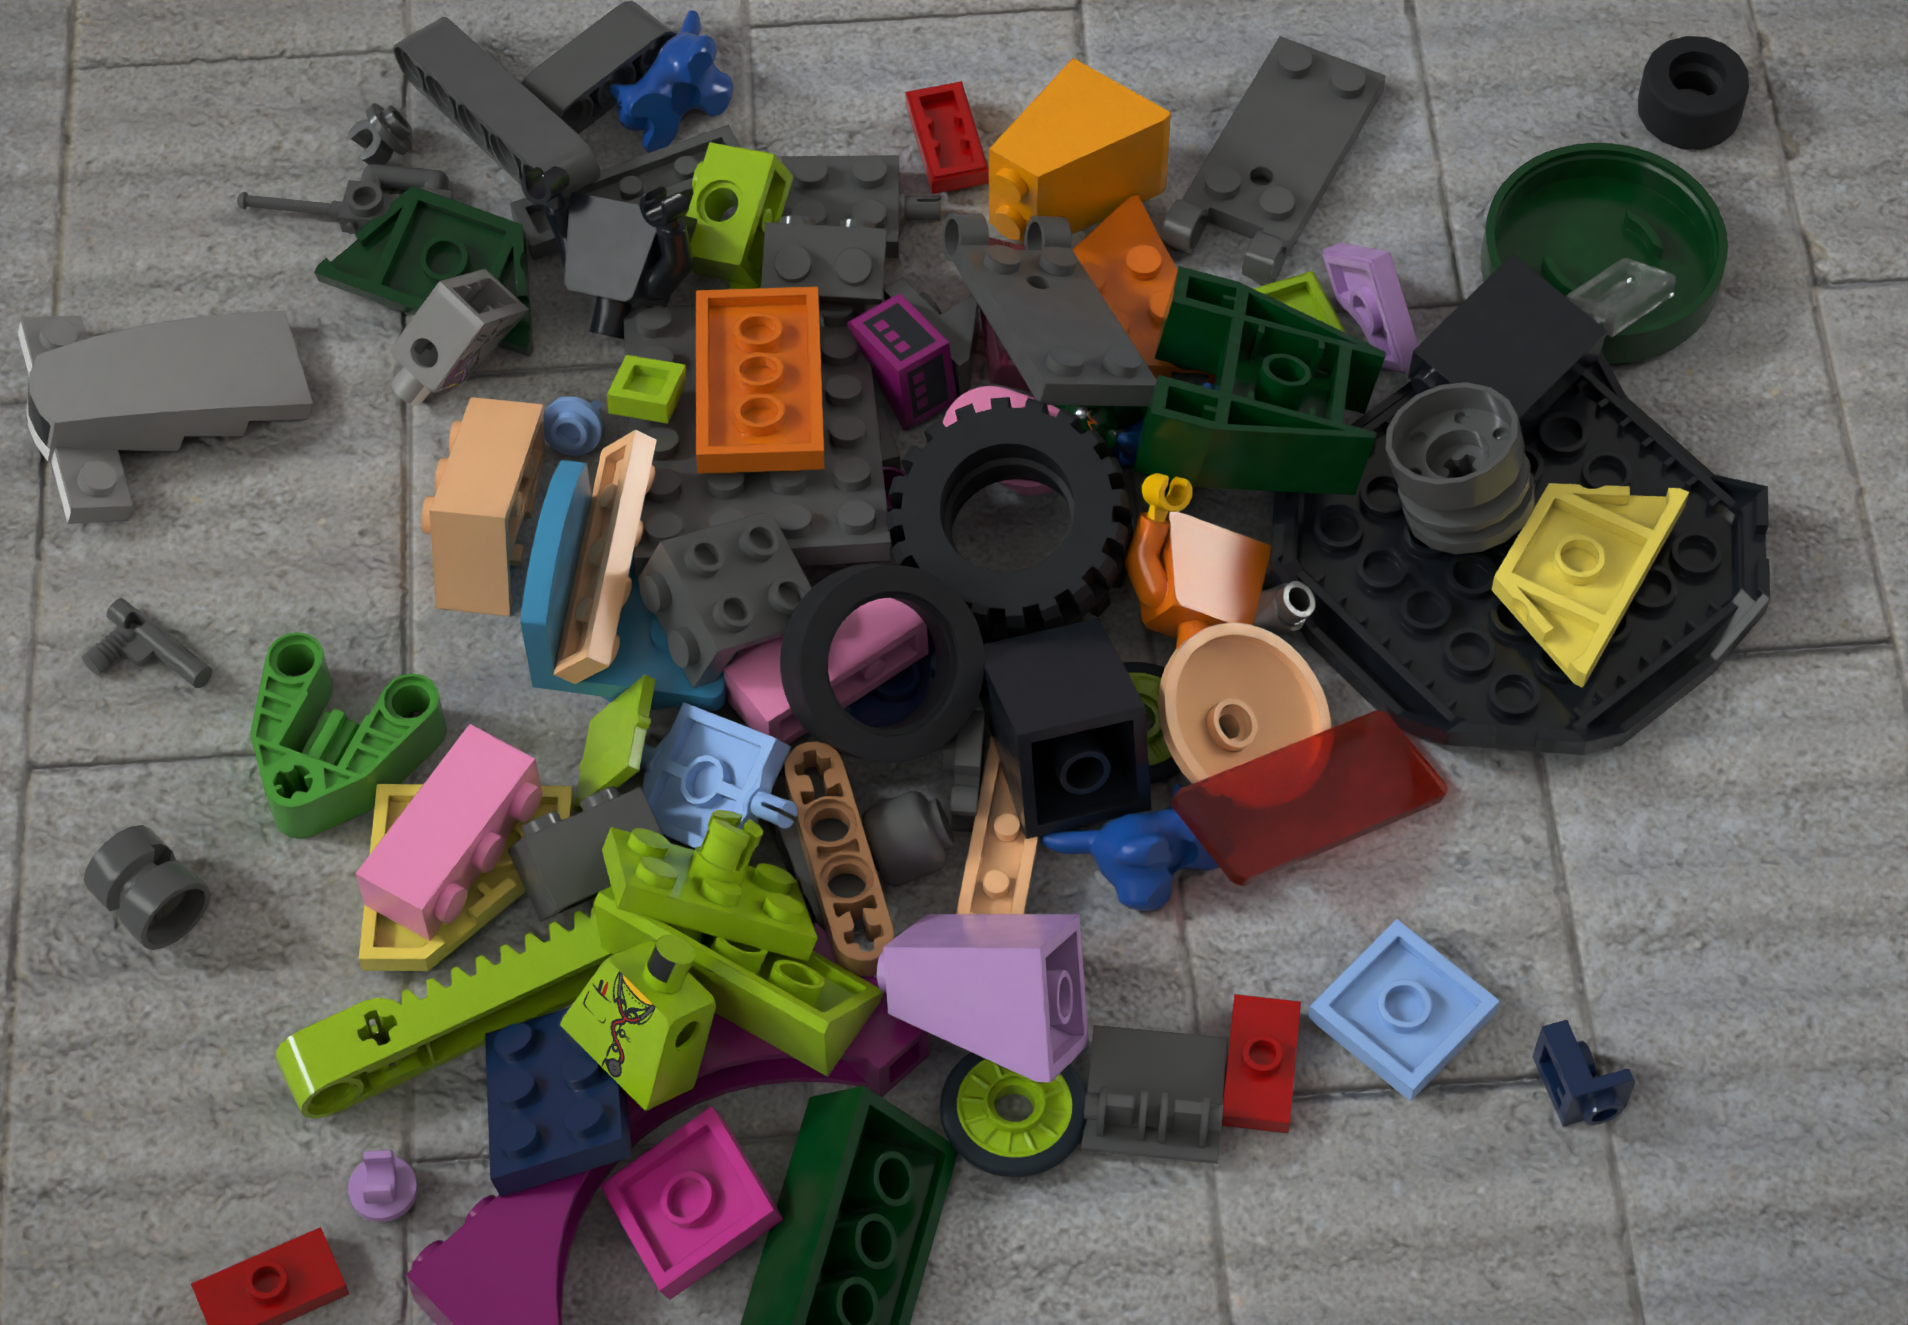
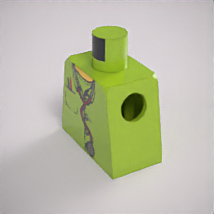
(645, 1019)

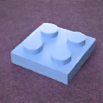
(1403, 1009)

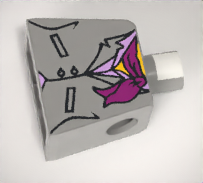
(453, 334)

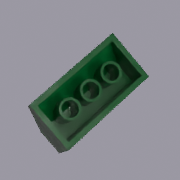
(855, 1216)

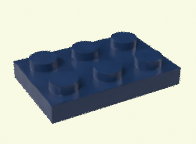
(549, 1106)

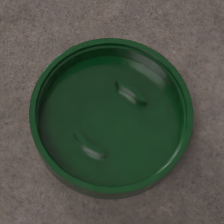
(1603, 202)

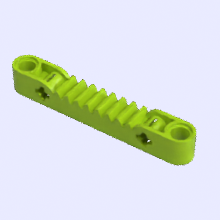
(339, 1057)

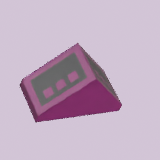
(907, 359)

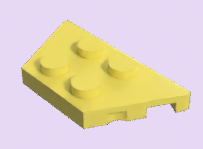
(1583, 566)

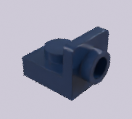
(1571, 1081)

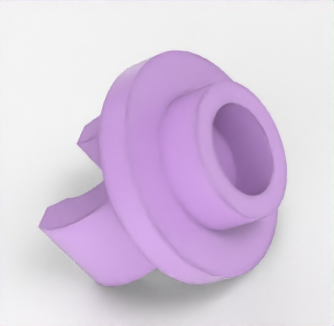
(382, 1186)

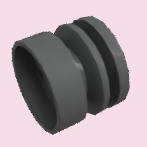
(1461, 467)

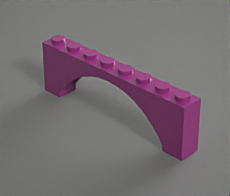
(517, 1247)

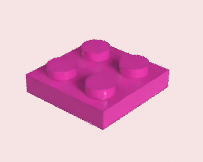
(691, 1202)

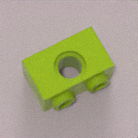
(743, 179)

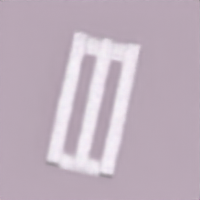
(1626, 301)

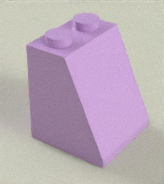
(993, 986)

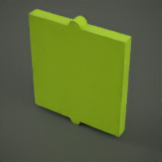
(615, 741)

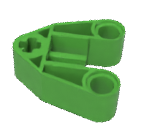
(332, 768)

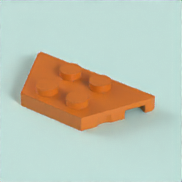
(1133, 277)

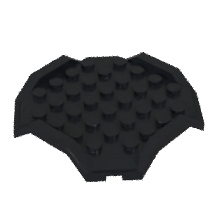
(1445, 653)

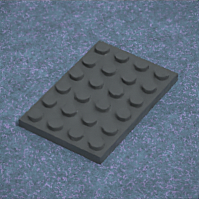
(823, 513)

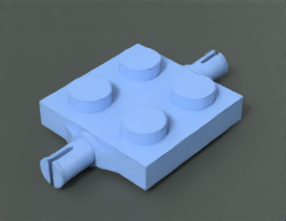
(712, 767)

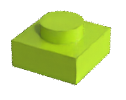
(646, 389)

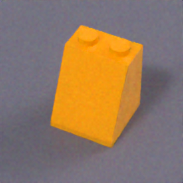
(1077, 153)

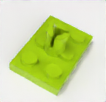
(711, 886)

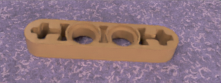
(839, 857)

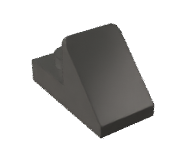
(957, 325)

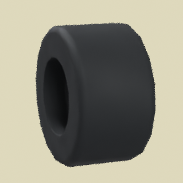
(1688, 119)

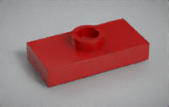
(947, 137)
(1261, 1063)
(273, 1284)

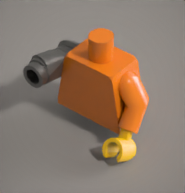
(1203, 574)

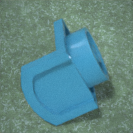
(546, 601)

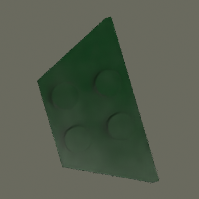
(429, 241)

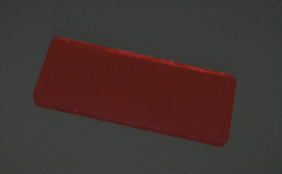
(1309, 797)

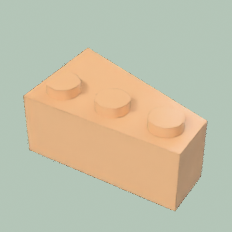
(481, 503)

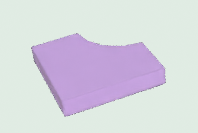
(1372, 294)

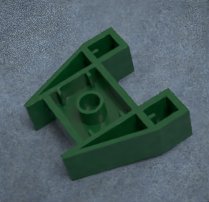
(1274, 397)

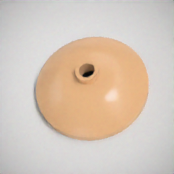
(1246, 684)

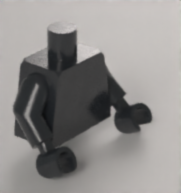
(616, 247)

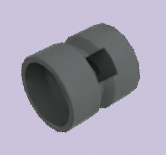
(151, 888)

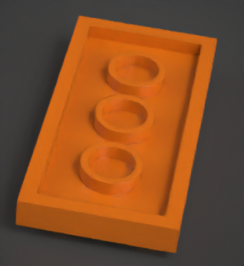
(758, 380)

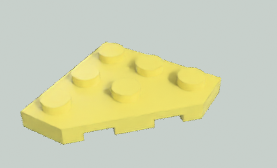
(395, 948)

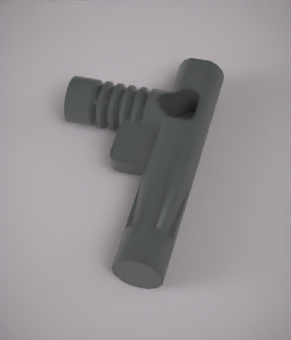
(142, 645)

